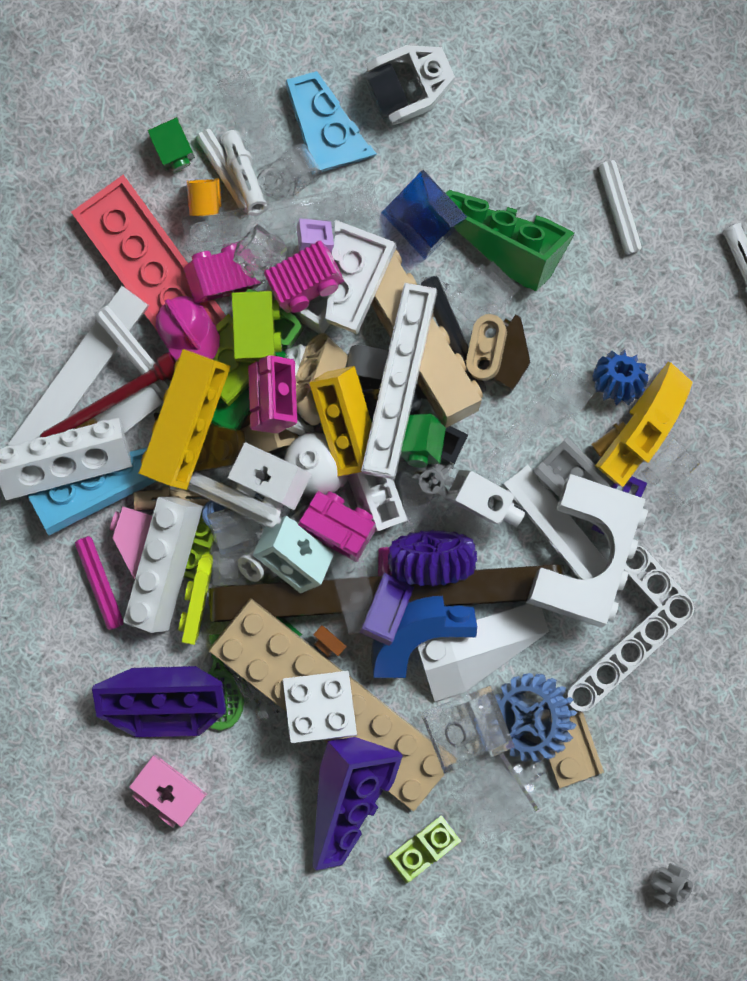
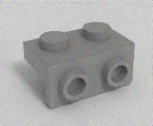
(568, 460)

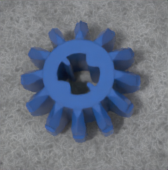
(620, 377)

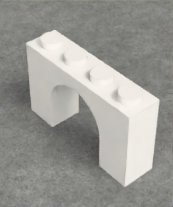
(618, 517)

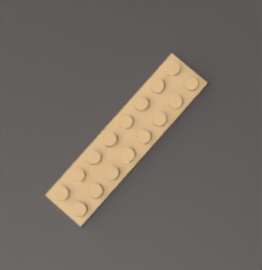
(269, 651)

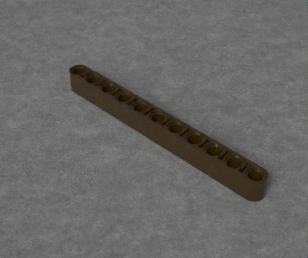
(283, 600)

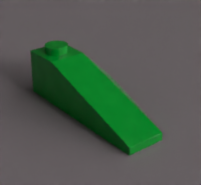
(517, 246)

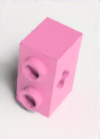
(186, 793)

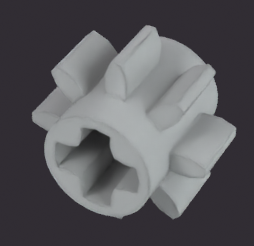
(441, 474)
(672, 884)

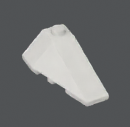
(462, 662)

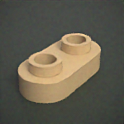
(486, 348)

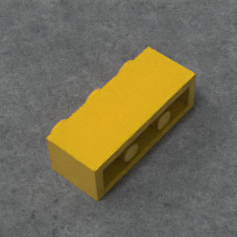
(343, 417)

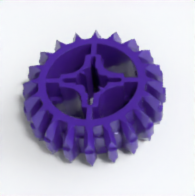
(432, 557)

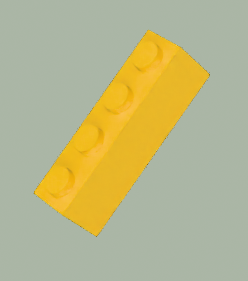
(184, 419)

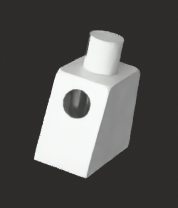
(473, 492)

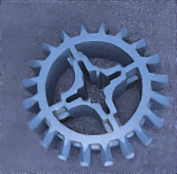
(553, 703)

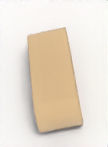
(319, 357)

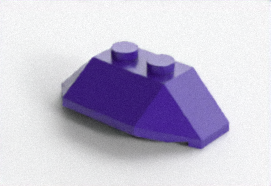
(160, 701)

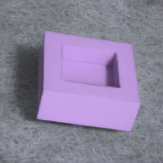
(311, 231)

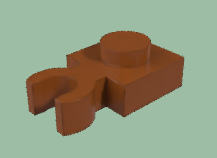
(328, 642)

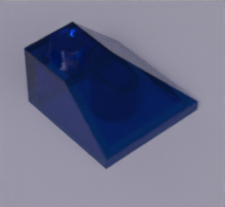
(424, 214)

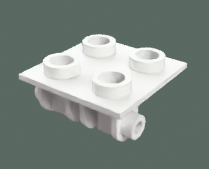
(319, 707)

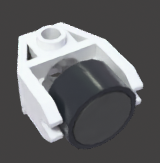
(387, 89)

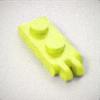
(196, 593)

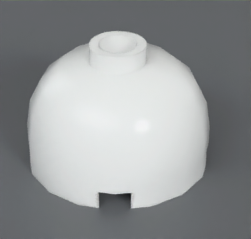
(313, 455)

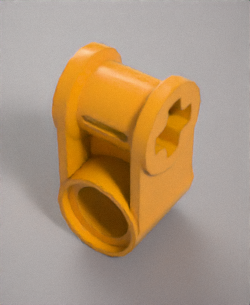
(204, 197)

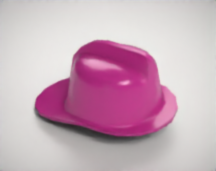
(187, 327)

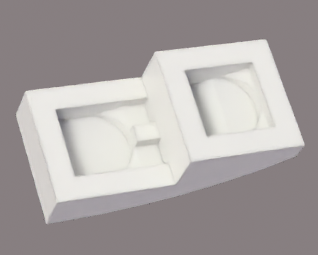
(133, 409)

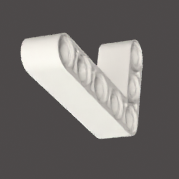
(637, 635)

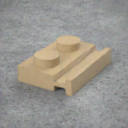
(579, 758)

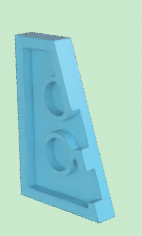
(324, 124)

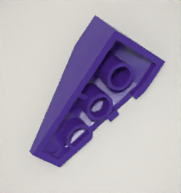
(348, 788)

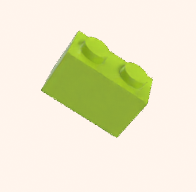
(254, 326)

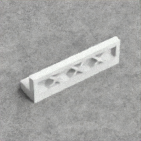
(556, 526)

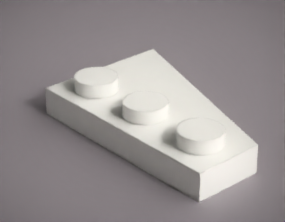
(362, 262)

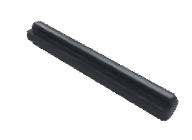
(446, 318)

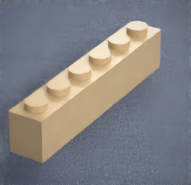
(441, 371)

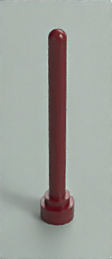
(162, 370)

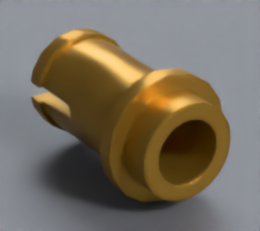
(604, 442)

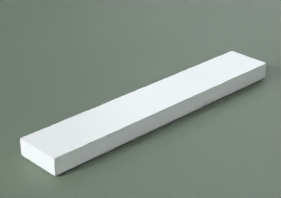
(80, 370)
(399, 381)

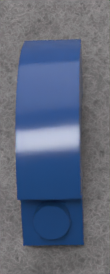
(421, 621)

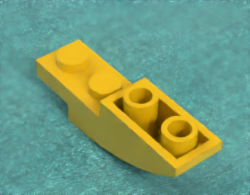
(649, 426)

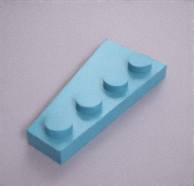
(77, 500)

